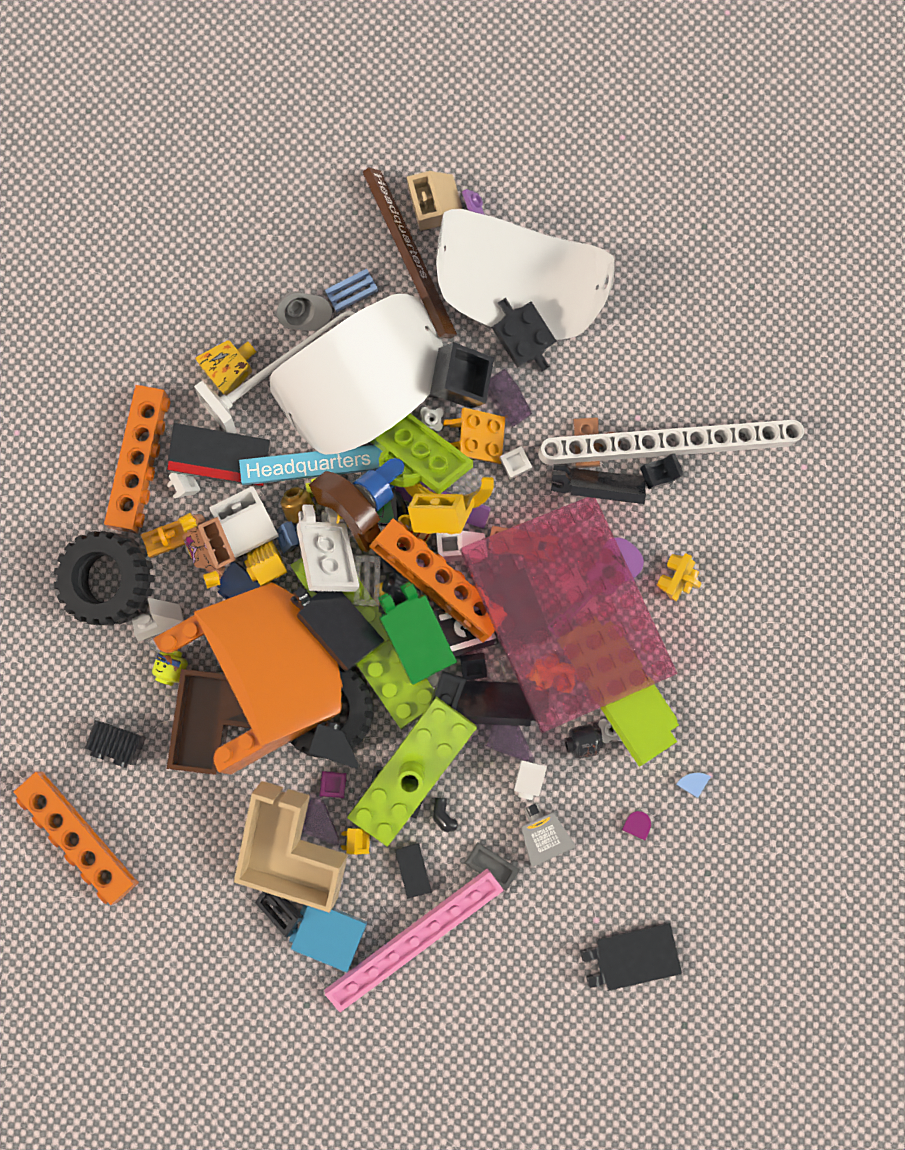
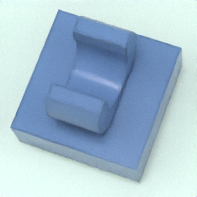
(287, 537)

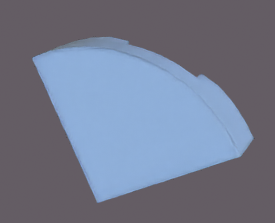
(693, 783)

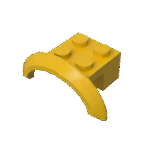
(444, 512)

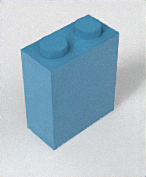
(328, 936)

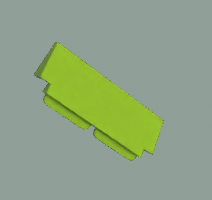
(643, 723)

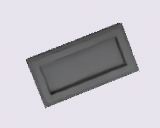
(483, 858)

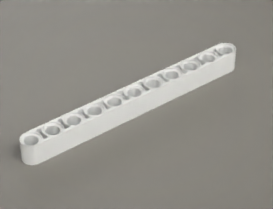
(705, 434)

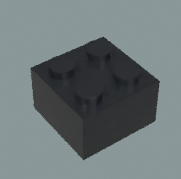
(462, 375)

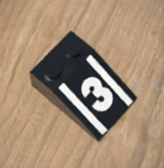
(459, 638)

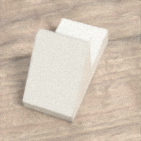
(161, 618)

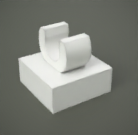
(184, 485)

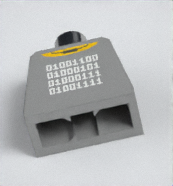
(544, 836)

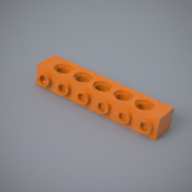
(143, 400)
(425, 580)
(122, 880)

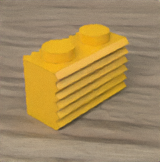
(265, 563)

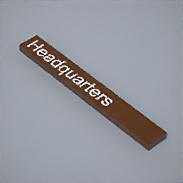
(409, 253)

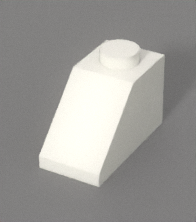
(529, 779)

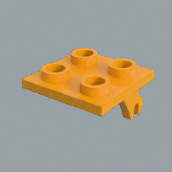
(480, 435)

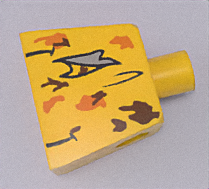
(227, 365)

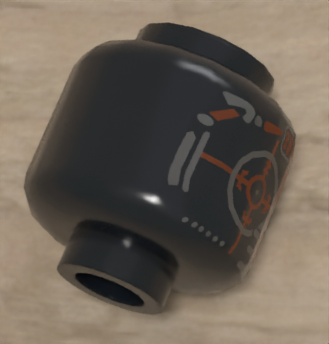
(584, 741)

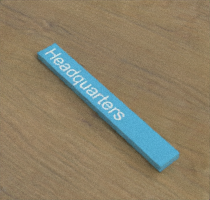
(308, 465)

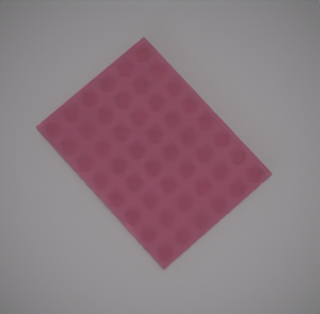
(568, 613)

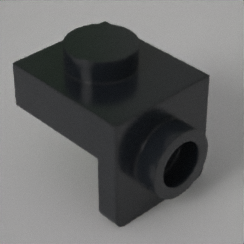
(662, 471)

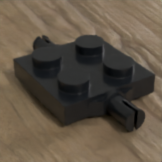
(524, 334)

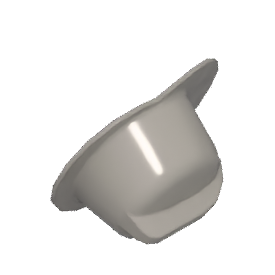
(303, 311)

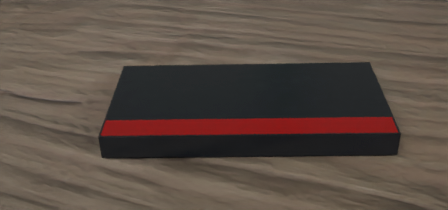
(212, 453)

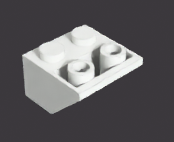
(244, 521)

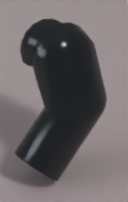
(441, 818)

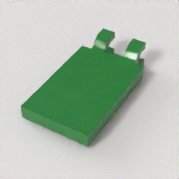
(415, 635)

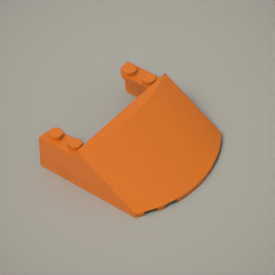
(272, 665)

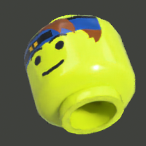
(168, 667)

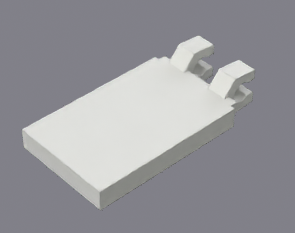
(326, 552)

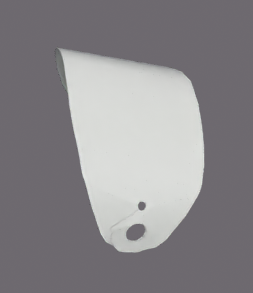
(501, 260)
(359, 375)

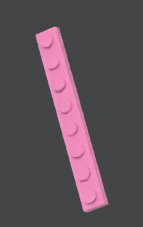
(413, 940)

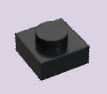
(473, 666)

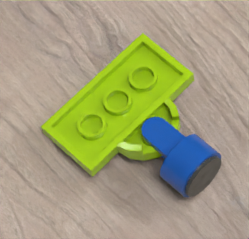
(411, 456)

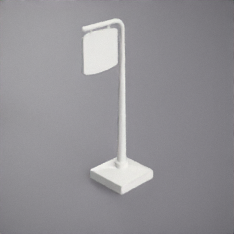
(219, 406)

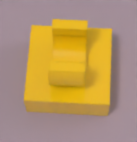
(357, 841)

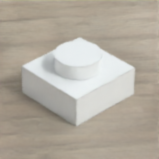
(515, 462)

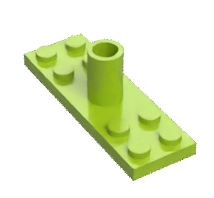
(423, 754)

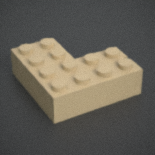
(276, 858)

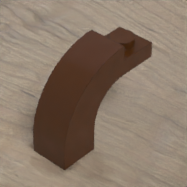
(346, 500)

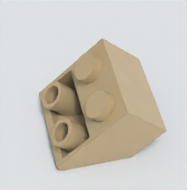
(431, 196)

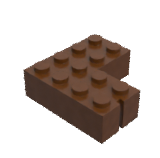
(202, 720)

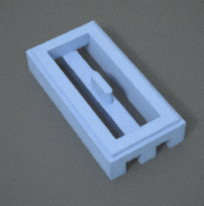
(348, 282)

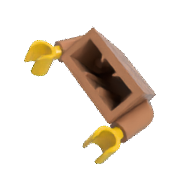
(207, 546)

